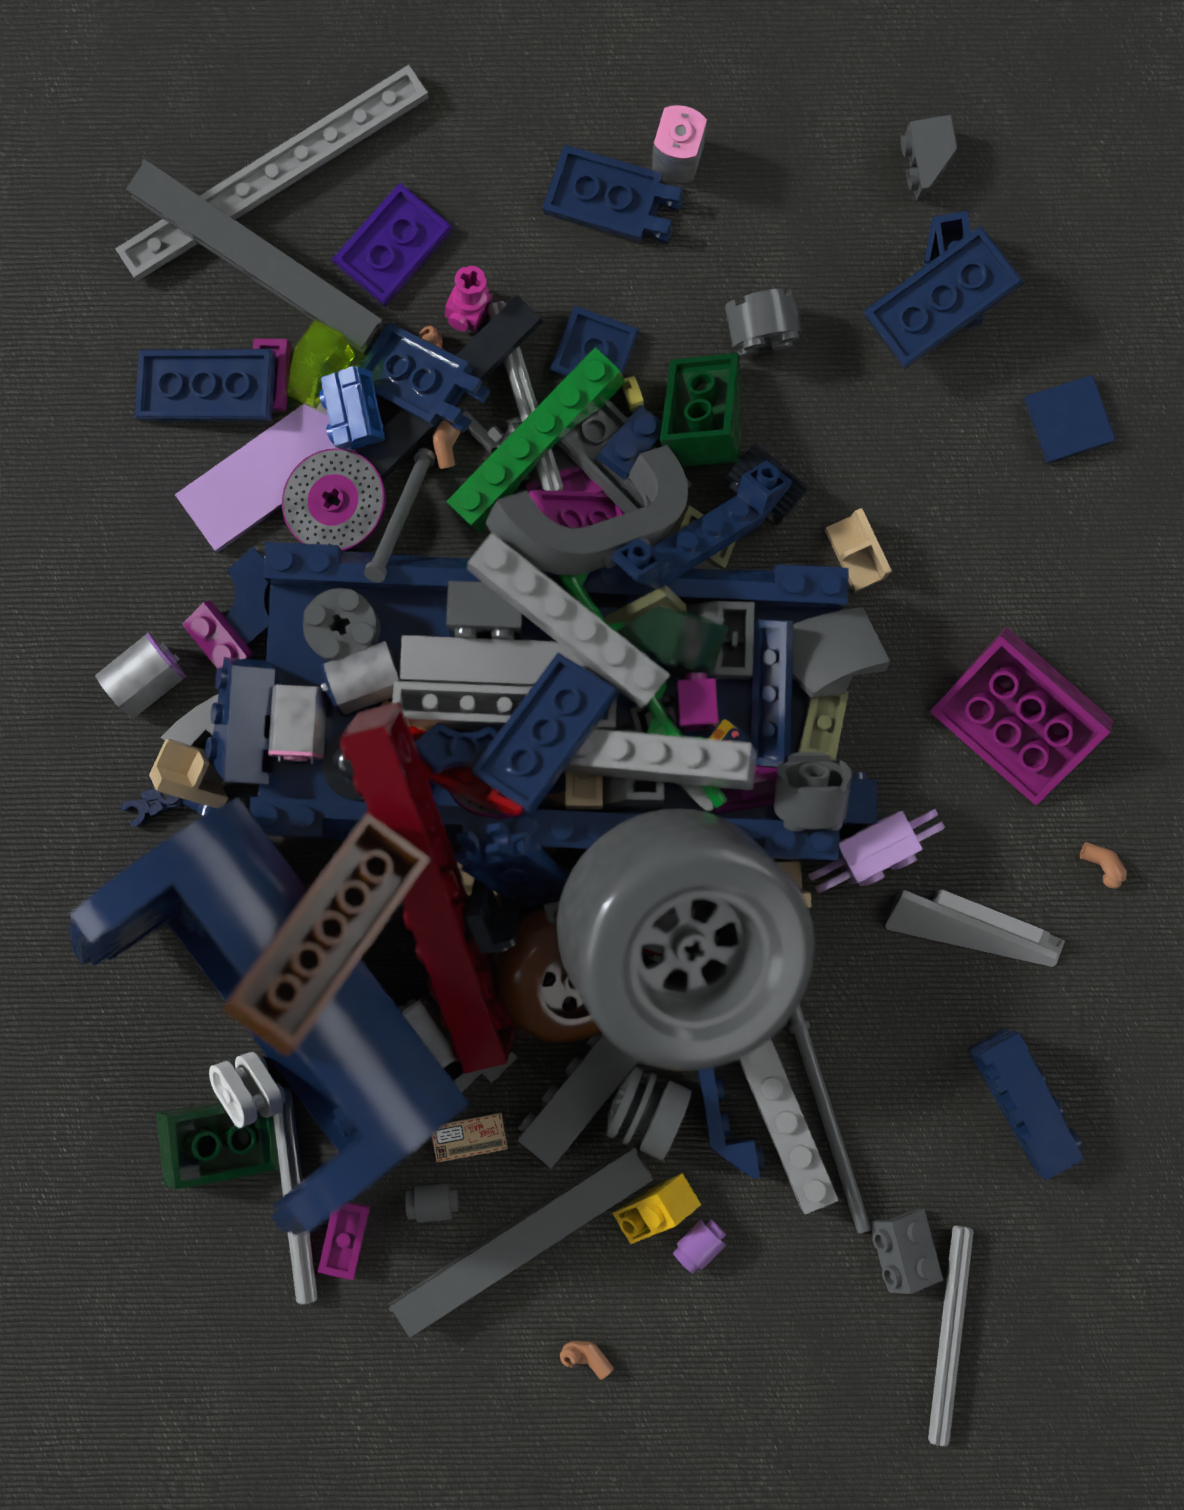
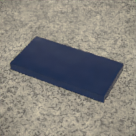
(943, 297)
(205, 385)
(545, 732)

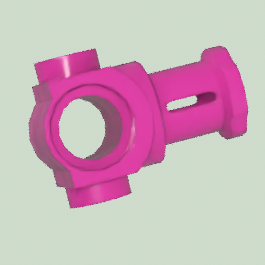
(468, 300)

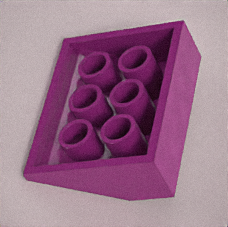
(1022, 716)

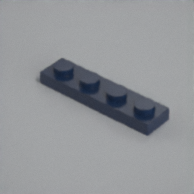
(772, 690)

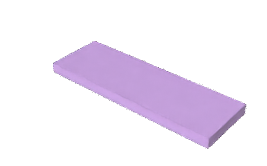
(252, 479)

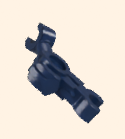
(158, 802)

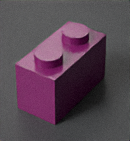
(696, 703)

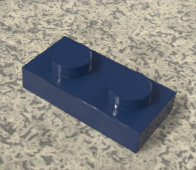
(631, 440)

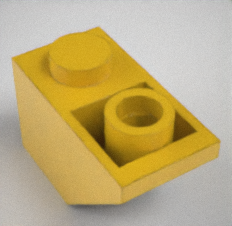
(657, 1209)

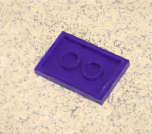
(392, 244)

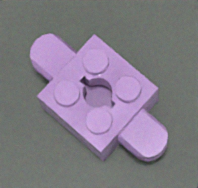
(876, 848)

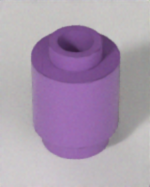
(700, 1245)

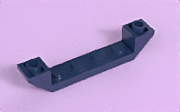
(756, 497)
(739, 1151)

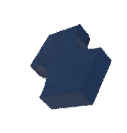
(249, 610)
(445, 748)

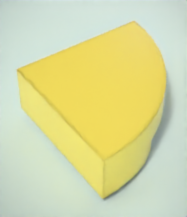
(632, 394)

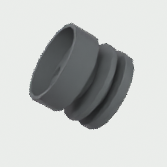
(648, 1112)

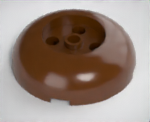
(530, 1003)

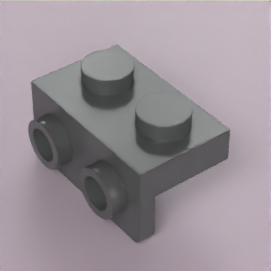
(906, 1252)

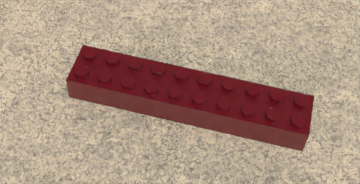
(401, 799)

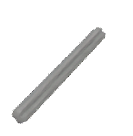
(526, 405)
(290, 1177)
(950, 1335)

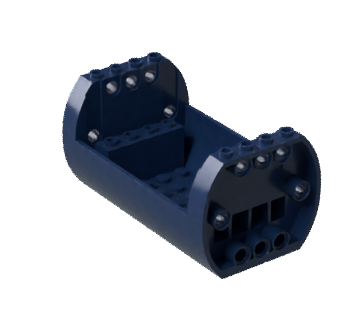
(360, 1061)

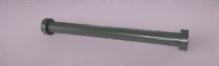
(376, 570)

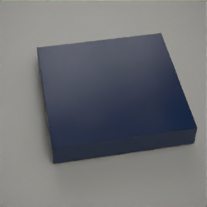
(591, 330)
(1069, 419)

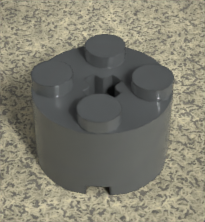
(763, 321)
(325, 613)
(812, 792)

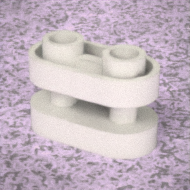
(246, 1089)

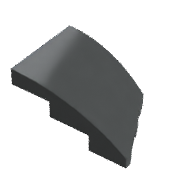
(833, 650)

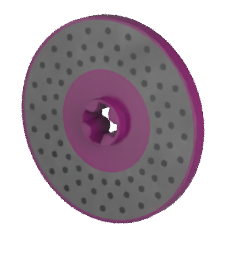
(334, 474)

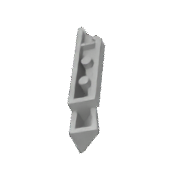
(971, 926)

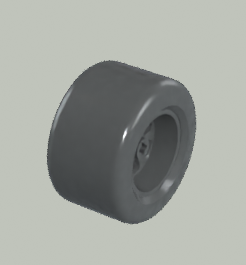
(730, 991)

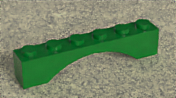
(566, 406)

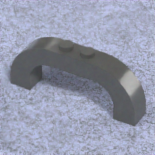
(581, 550)

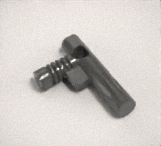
(488, 439)

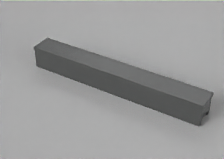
(253, 256)
(520, 1241)

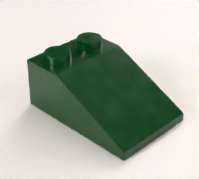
(703, 409)
(207, 1147)

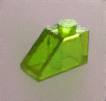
(315, 356)

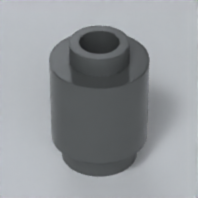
(431, 1203)

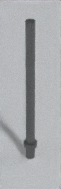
(800, 1027)

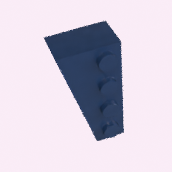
(1027, 1102)

